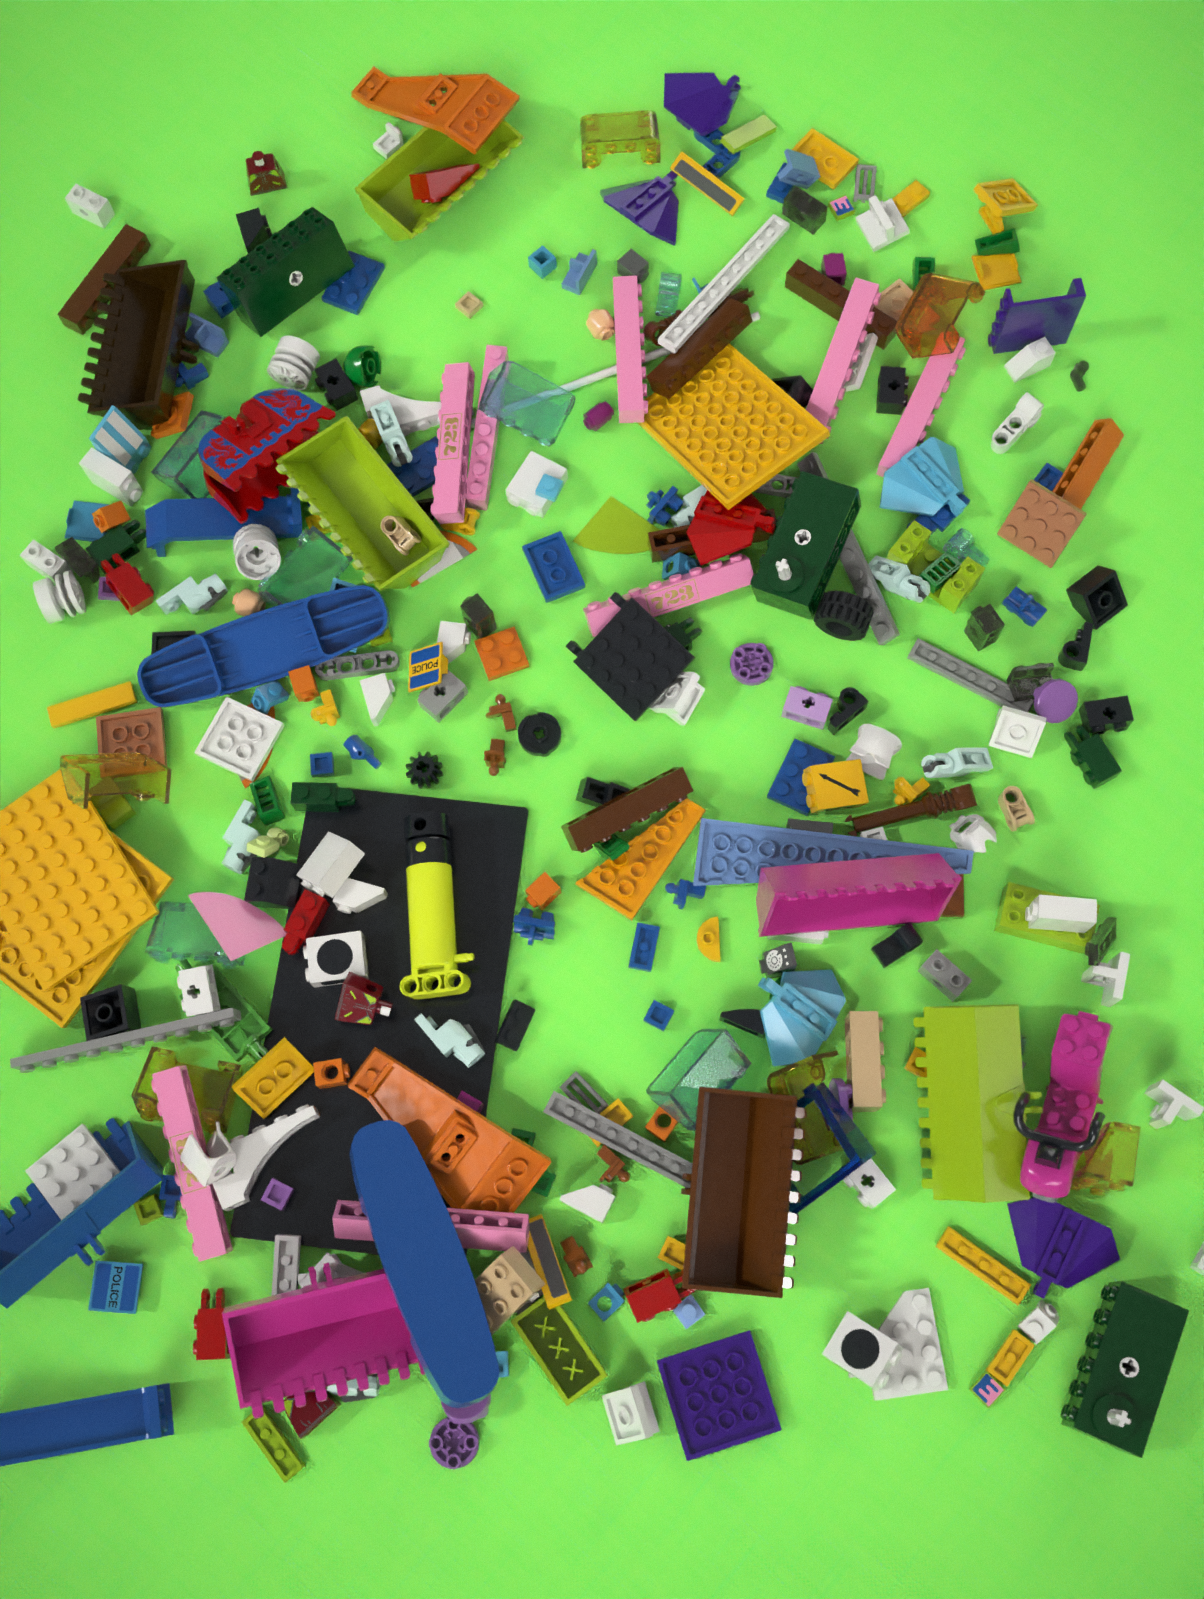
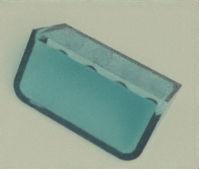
(526, 402)
(181, 464)
(705, 1060)

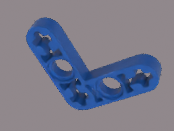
(721, 153)

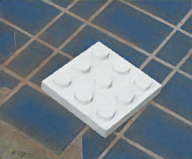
(239, 739)
(72, 1171)

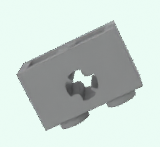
(440, 705)
(944, 975)

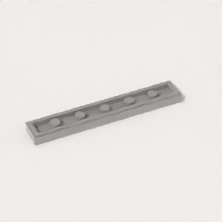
(965, 675)

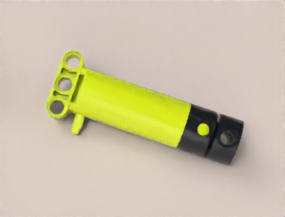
(431, 909)

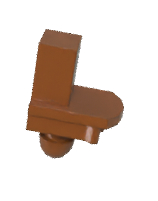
(502, 709)
(495, 757)
(616, 1166)
(575, 1256)

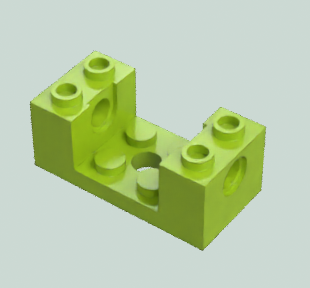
(917, 554)

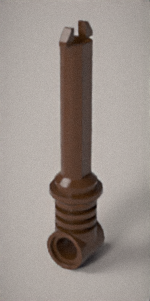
(650, 329)
(930, 806)

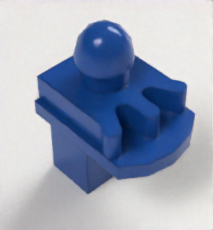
(191, 376)
(682, 890)

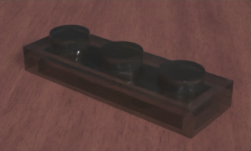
(1101, 941)

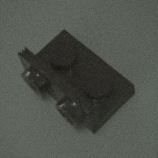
(78, 559)
(1026, 679)

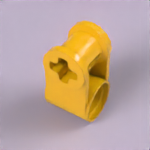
(466, 527)

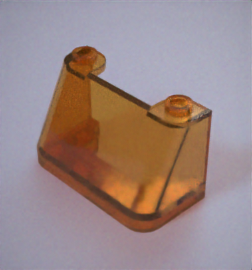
(931, 312)

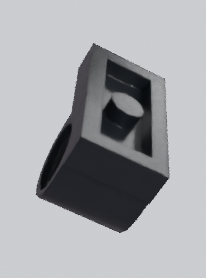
(1078, 647)
(848, 711)
(897, 945)

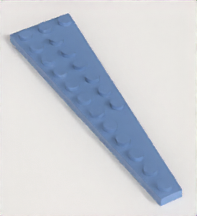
(738, 851)

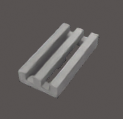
(863, 196)
(569, 1081)

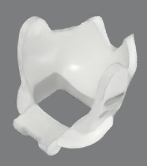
(973, 836)

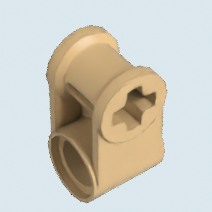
(403, 536)
(1015, 810)

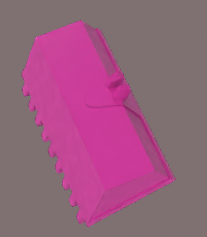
(853, 894)
(317, 1340)

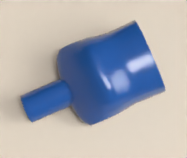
(361, 751)

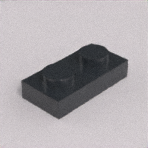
(514, 1025)

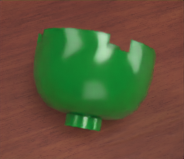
(362, 365)

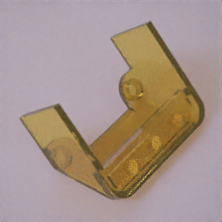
(114, 775)
(791, 1081)

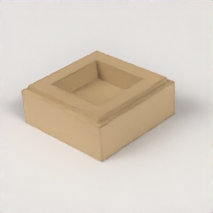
(469, 305)

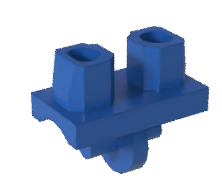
(658, 512)
(1024, 606)
(534, 928)

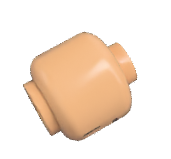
(600, 324)
(248, 602)

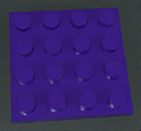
(718, 1395)

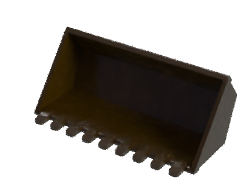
(140, 342)

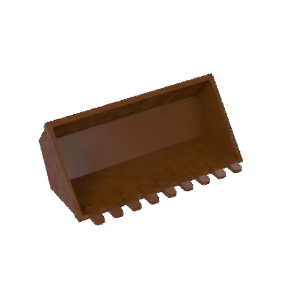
(742, 1193)

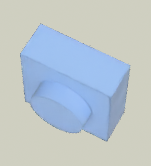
(688, 1311)

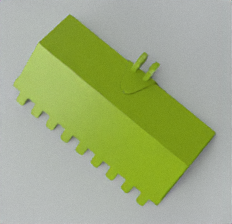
(388, 190)
(352, 495)
(971, 1102)

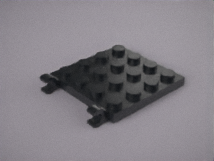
(632, 658)

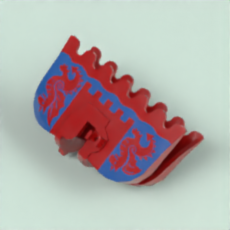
(243, 452)

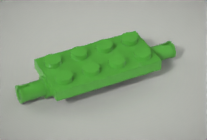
(245, 1034)

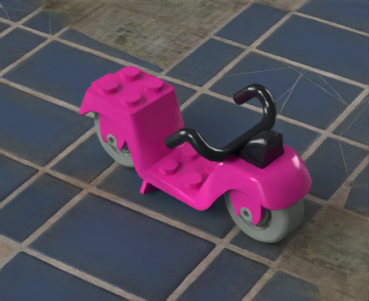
(1068, 1110)

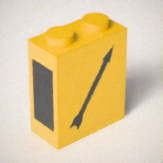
(835, 786)

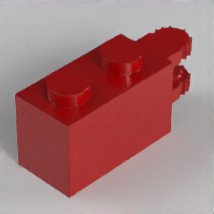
(128, 585)
(304, 921)
(655, 1294)
(210, 1327)

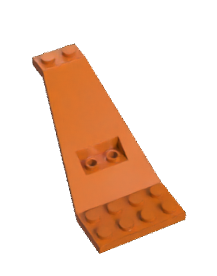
(465, 113)
(484, 1167)

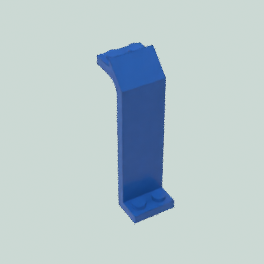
(209, 520)
(85, 1424)

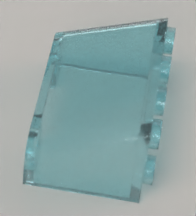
(305, 570)
(183, 933)

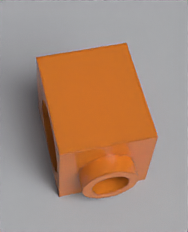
(110, 516)
(304, 684)
(542, 892)
(321, 1073)
(660, 1132)

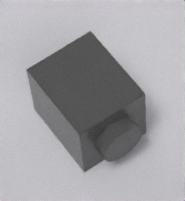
(633, 265)

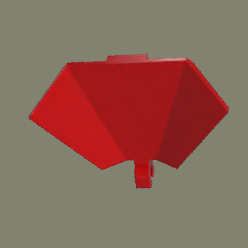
(722, 531)

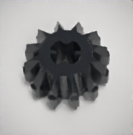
(415, 770)

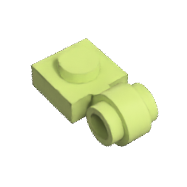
(269, 844)

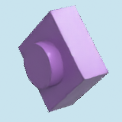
(104, 591)
(277, 1194)

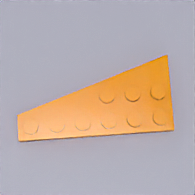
(634, 874)

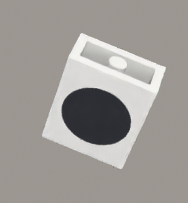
(334, 956)
(863, 1351)

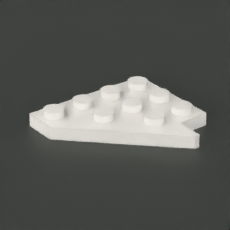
(914, 1329)

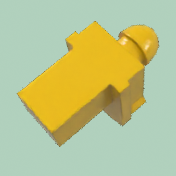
(326, 712)
(908, 793)

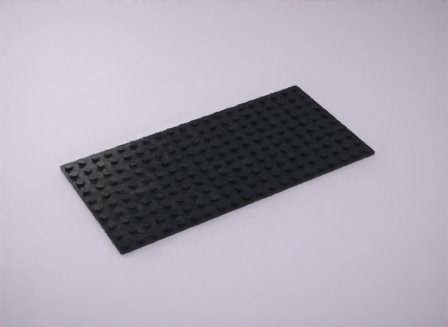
(485, 876)

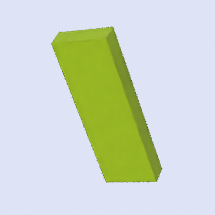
(748, 134)
(274, 1445)

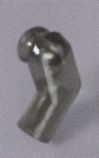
(1077, 375)

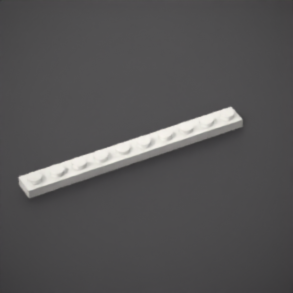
(723, 283)

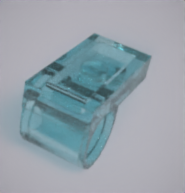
(668, 294)
(962, 545)

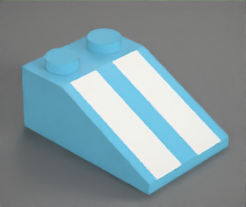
(120, 440)

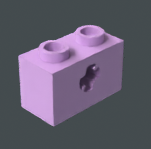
(815, 715)

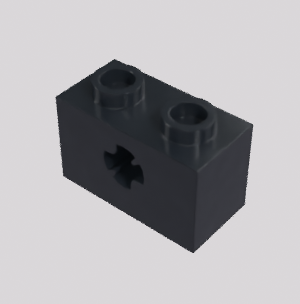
(336, 385)
(891, 390)
(1115, 708)

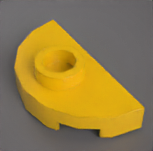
(994, 223)
(708, 939)

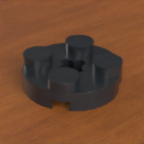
(537, 722)

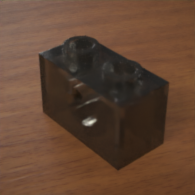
(804, 210)
(478, 616)
(984, 627)

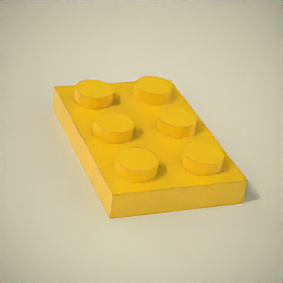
(831, 159)
(1005, 197)
(273, 1078)

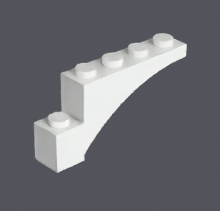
(411, 414)
(253, 1153)

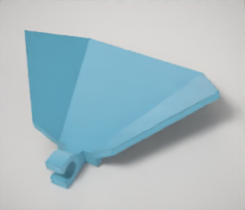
(924, 480)
(800, 1013)

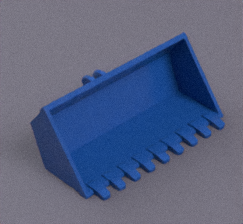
(39, 1241)

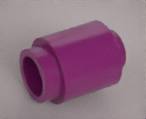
(598, 416)

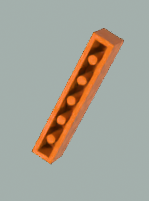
(1089, 462)

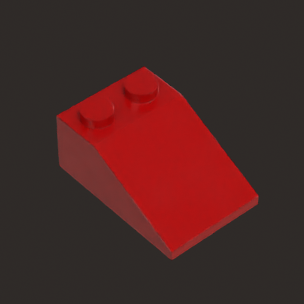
(438, 183)

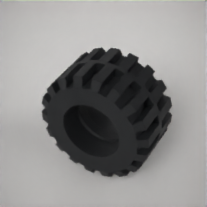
(843, 615)

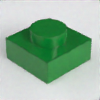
(544, 1184)

